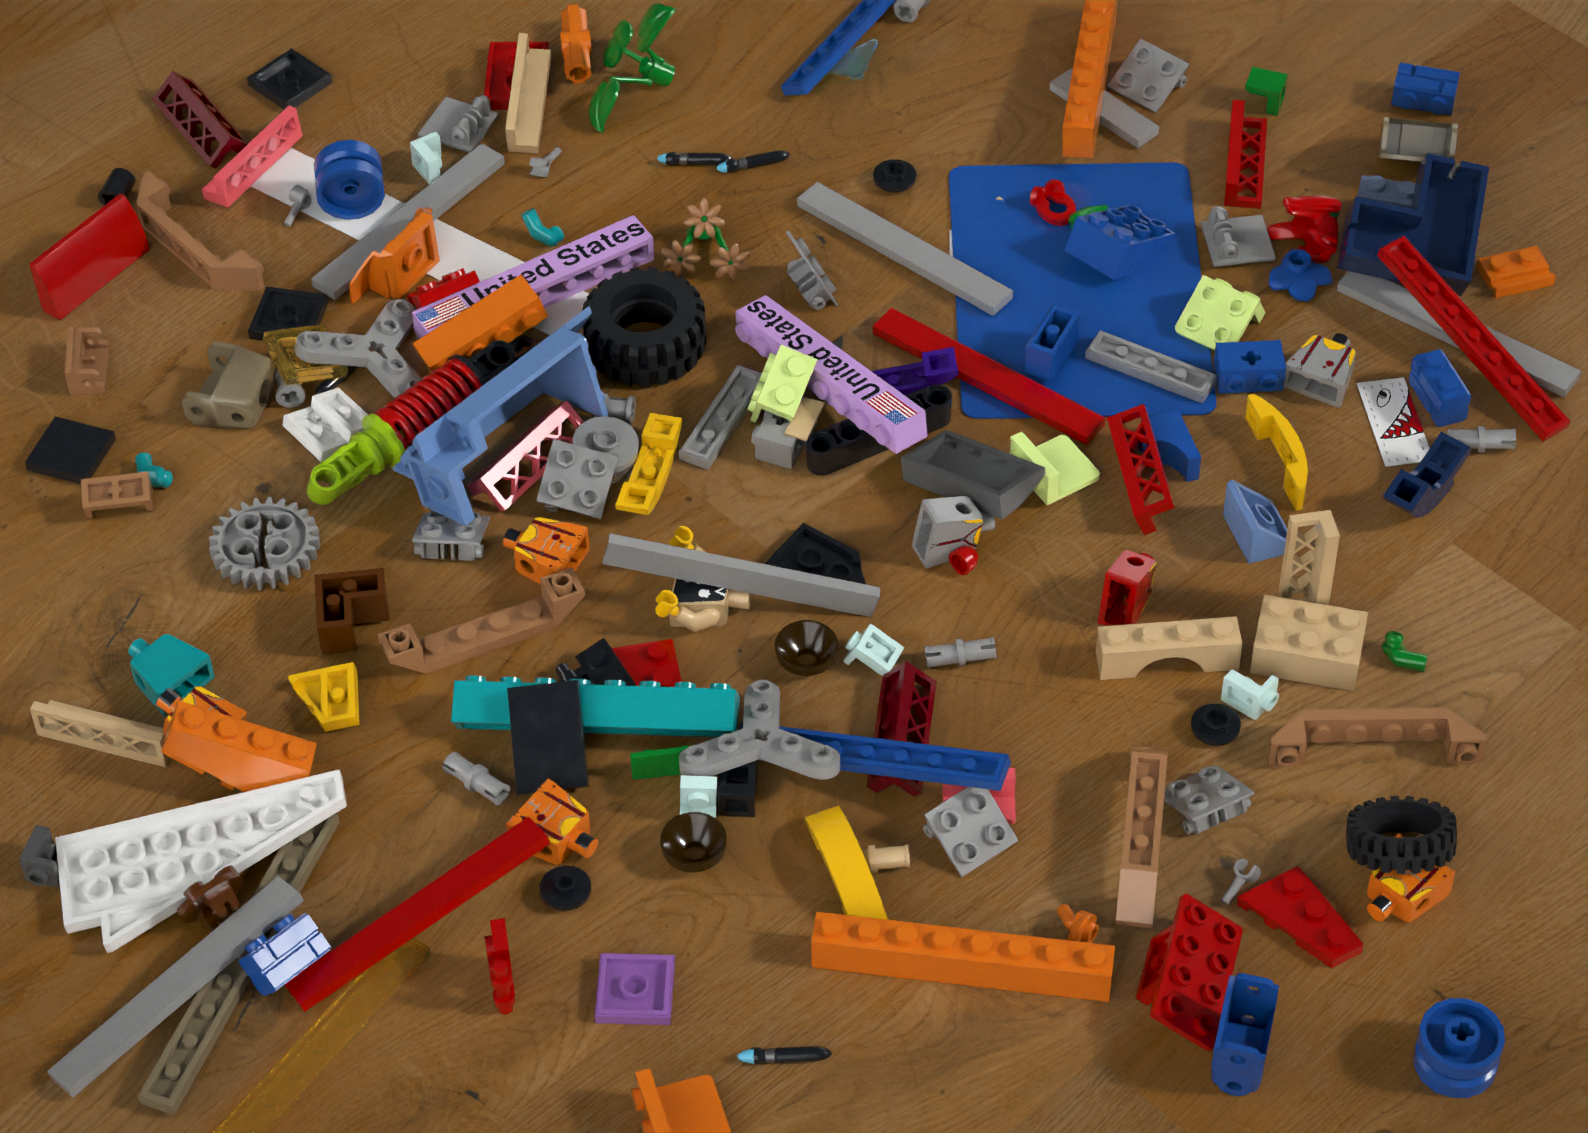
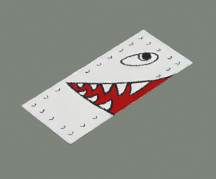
(1394, 421)

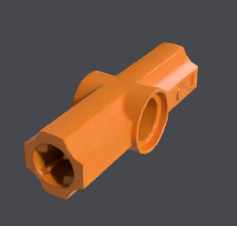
(575, 44)

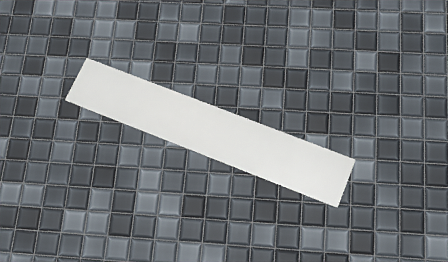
(455, 247)

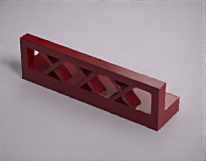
(203, 111)
(896, 721)

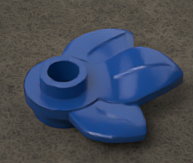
(1299, 275)

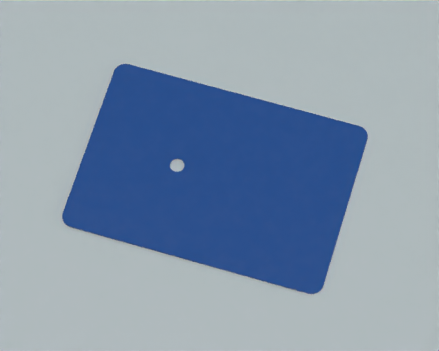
(1028, 256)

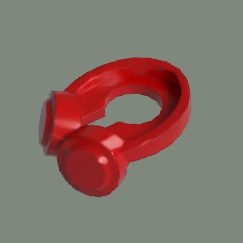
(1054, 191)

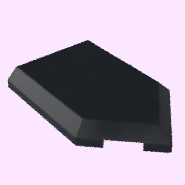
(818, 554)

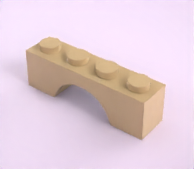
(1129, 648)

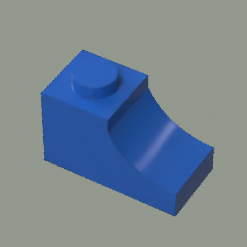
(1175, 444)

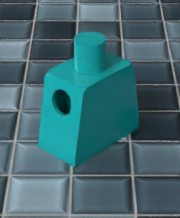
(168, 665)

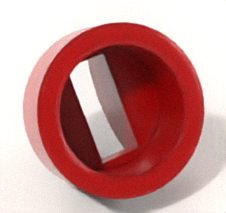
(963, 559)

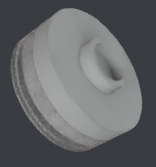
(613, 438)

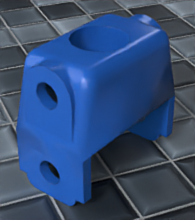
(1241, 1040)

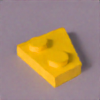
(330, 695)

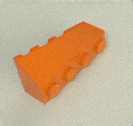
(495, 317)
(235, 750)

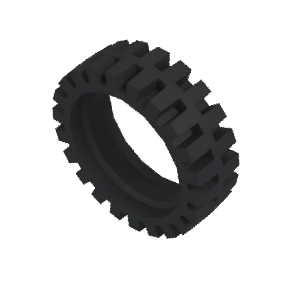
(1401, 854)

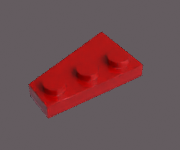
(650, 662)
(1304, 914)

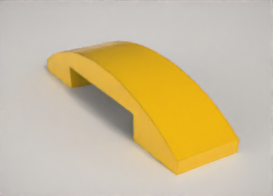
(1270, 423)
(651, 466)
(845, 863)

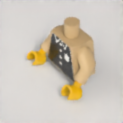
(697, 604)

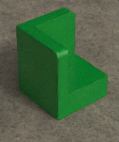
(1270, 85)

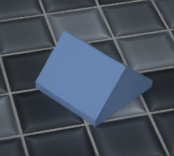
(1254, 523)

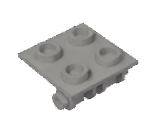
(1149, 75)
(461, 123)
(1236, 239)
(807, 277)
(576, 479)
(438, 529)
(1208, 798)
(969, 828)

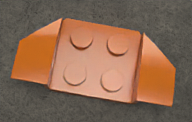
(401, 261)

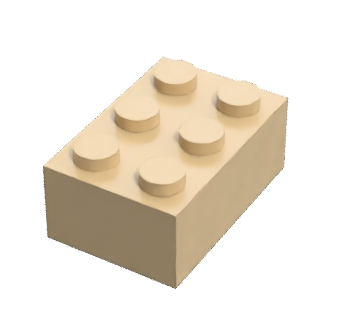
(1309, 642)

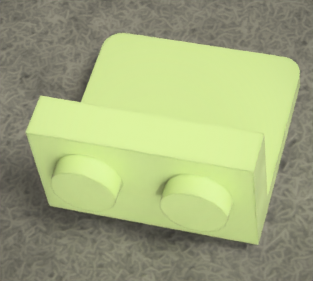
(1218, 313)
(785, 383)
(1064, 465)

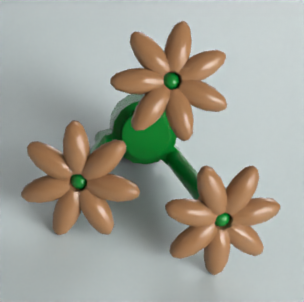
(704, 227)

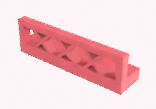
(254, 159)
(519, 450)

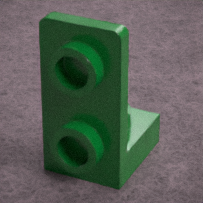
(656, 763)

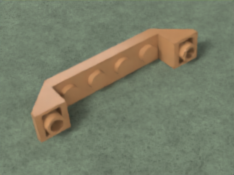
(233, 273)
(490, 632)
(1460, 739)
(1142, 836)

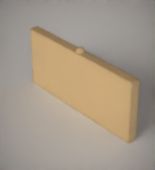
(804, 419)

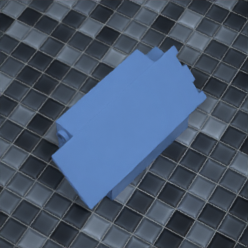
(553, 367)

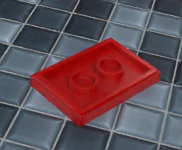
(500, 71)

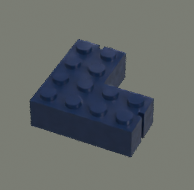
(1439, 224)

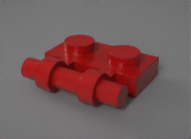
(434, 291)
(500, 967)

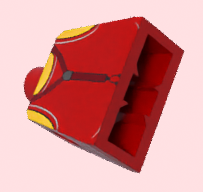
(1130, 576)

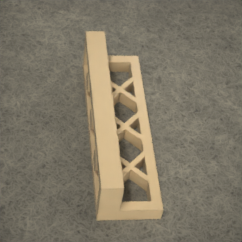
(527, 97)
(1318, 562)
(100, 731)

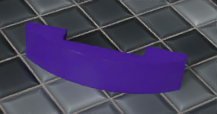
(937, 368)

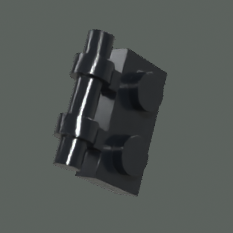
(597, 664)

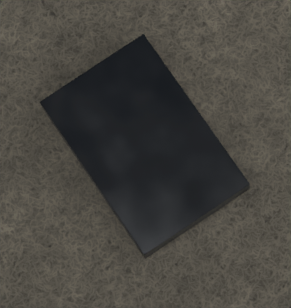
(548, 736)

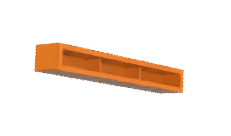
(1088, 78)
(962, 956)

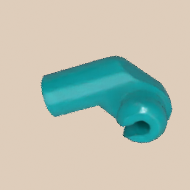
(539, 232)
(157, 474)

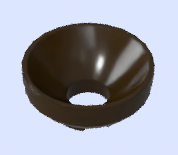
(806, 638)
(689, 831)

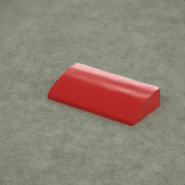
(88, 257)

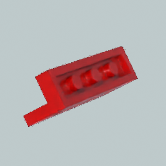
(1236, 155)
(1133, 464)

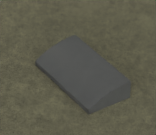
(964, 467)

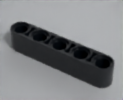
(847, 444)

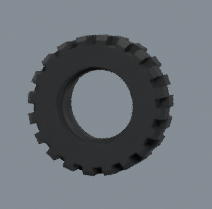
(650, 355)

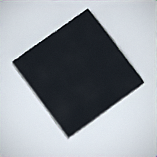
(289, 79)
(287, 310)
(70, 450)

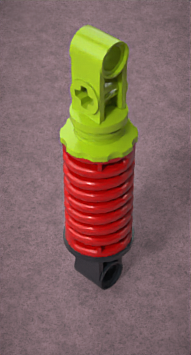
(394, 426)

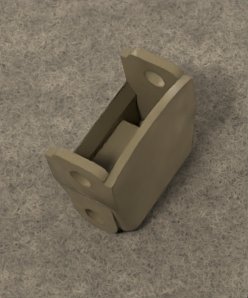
(1415, 138)
(234, 391)

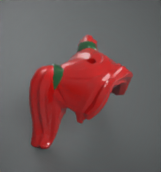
(1313, 223)

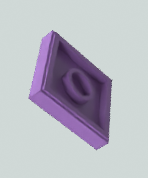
(635, 989)

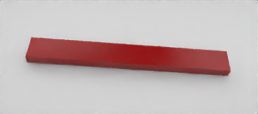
(1473, 338)
(993, 377)
(416, 913)

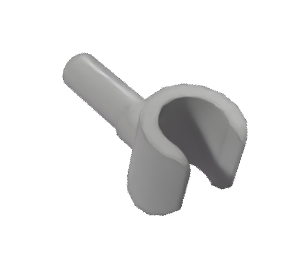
(542, 166)
(301, 199)
(1240, 879)

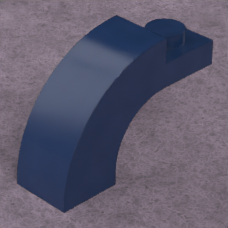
(1432, 478)

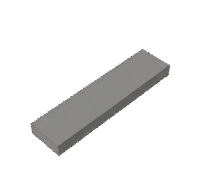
(1114, 114)
(1151, 366)
(720, 419)

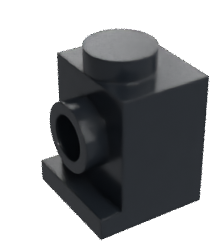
(738, 791)

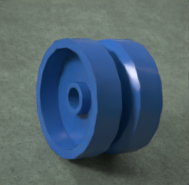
(349, 179)
(1458, 1048)

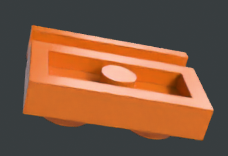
(1515, 271)

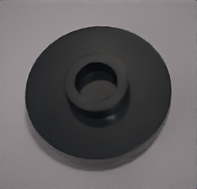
(894, 175)
(1215, 724)
(565, 888)

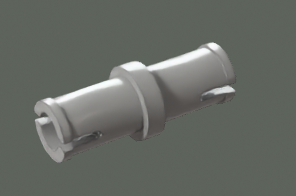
(1485, 438)
(960, 652)
(476, 778)

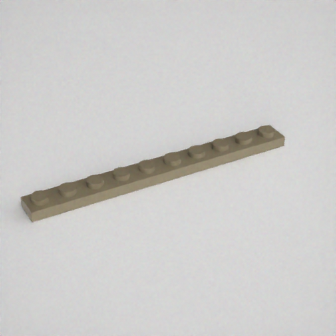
(218, 998)

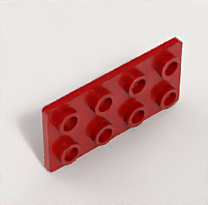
(1190, 971)

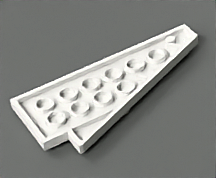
(139, 868)

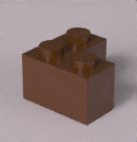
(346, 601)

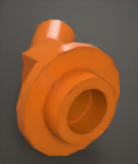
(1081, 927)

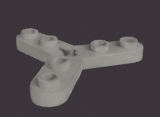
(353, 350)
(762, 741)

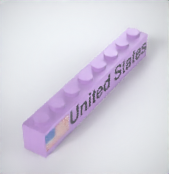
(556, 273)
(836, 375)

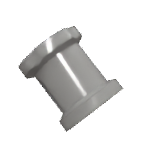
(908, 9)
(288, 395)
(621, 408)

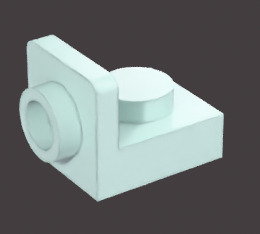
(427, 156)
(873, 649)
(1248, 696)
(698, 794)

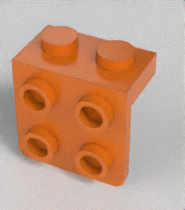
(679, 1106)

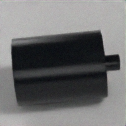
(118, 182)

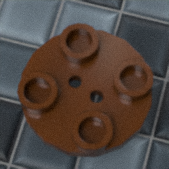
(208, 900)

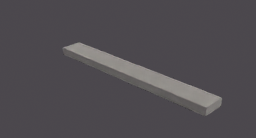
(438, 195)
(905, 248)
(1402, 305)
(741, 575)
(174, 987)

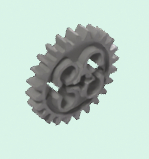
(286, 547)

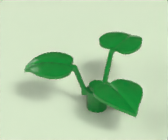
(652, 68)

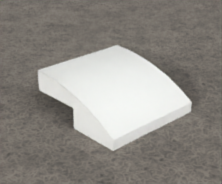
(325, 423)

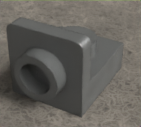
(39, 857)

